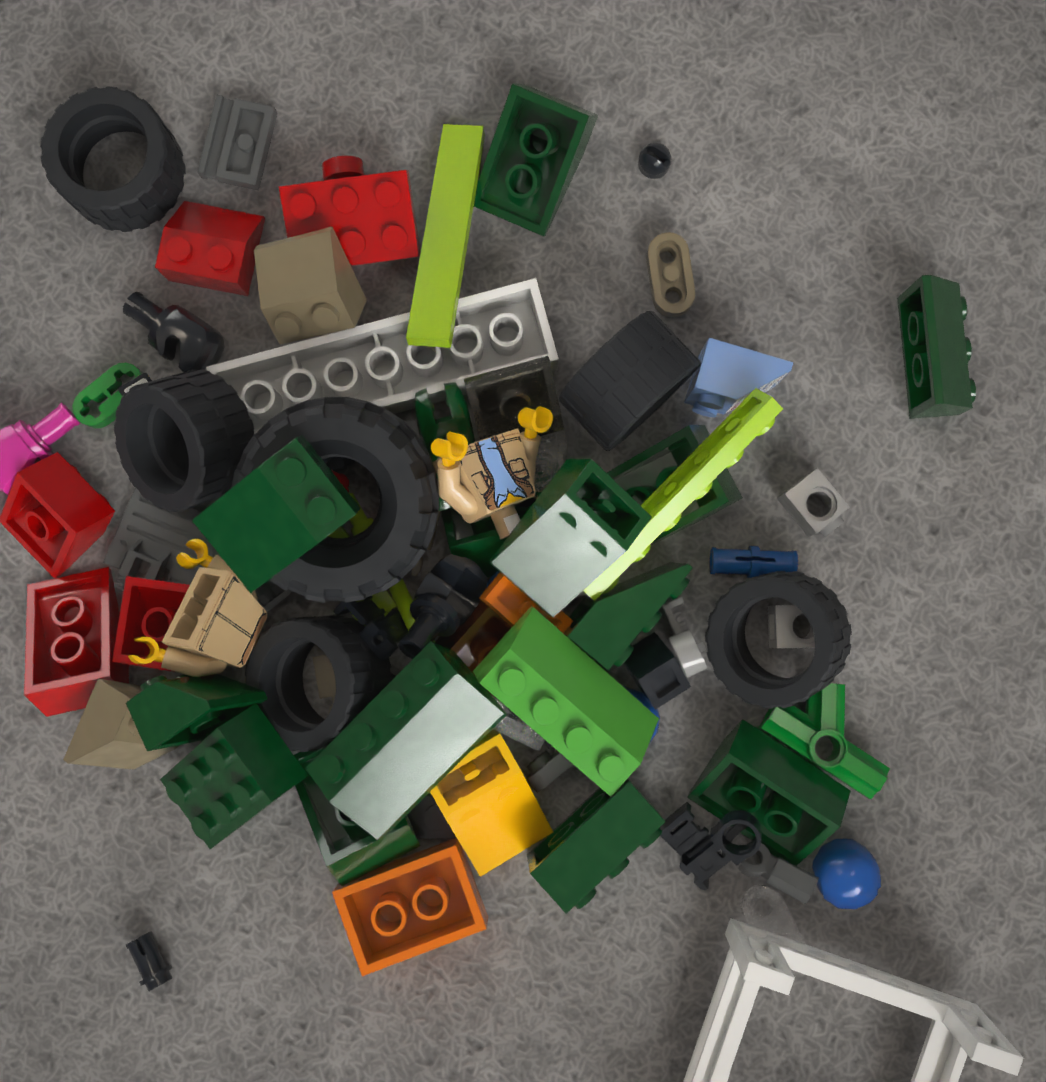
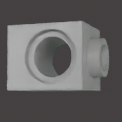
(795, 501)

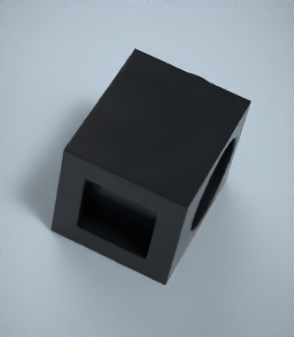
(656, 671)

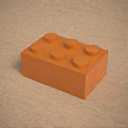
(411, 906)

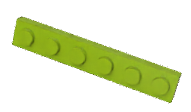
(694, 479)

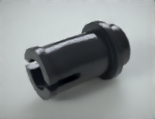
(149, 961)

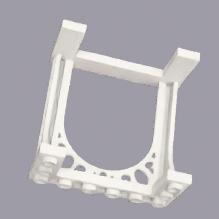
(767, 960)

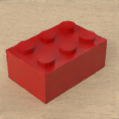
(368, 213)

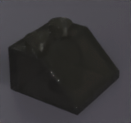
(503, 393)

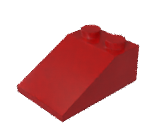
(70, 640)

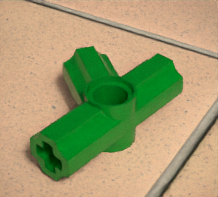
(826, 717)

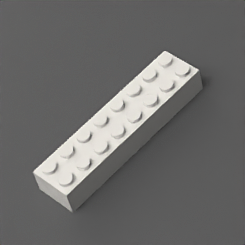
(380, 366)

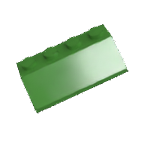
(568, 700)

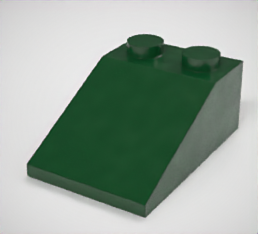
(533, 158)
(650, 468)
(276, 513)
(343, 843)

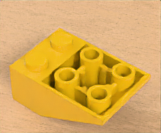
(490, 805)

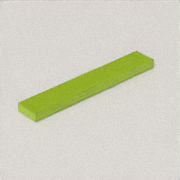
(446, 237)

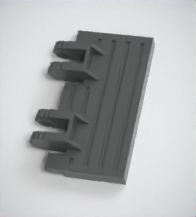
(154, 537)

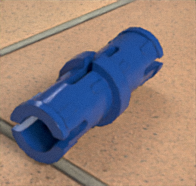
(751, 561)

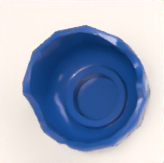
(846, 874)

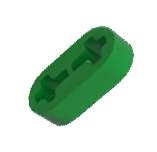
(99, 391)

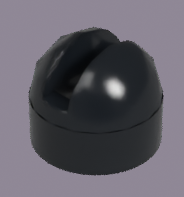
(651, 165)

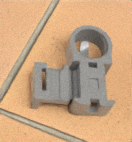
(683, 643)

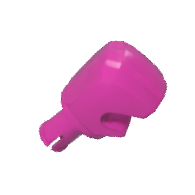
(24, 443)

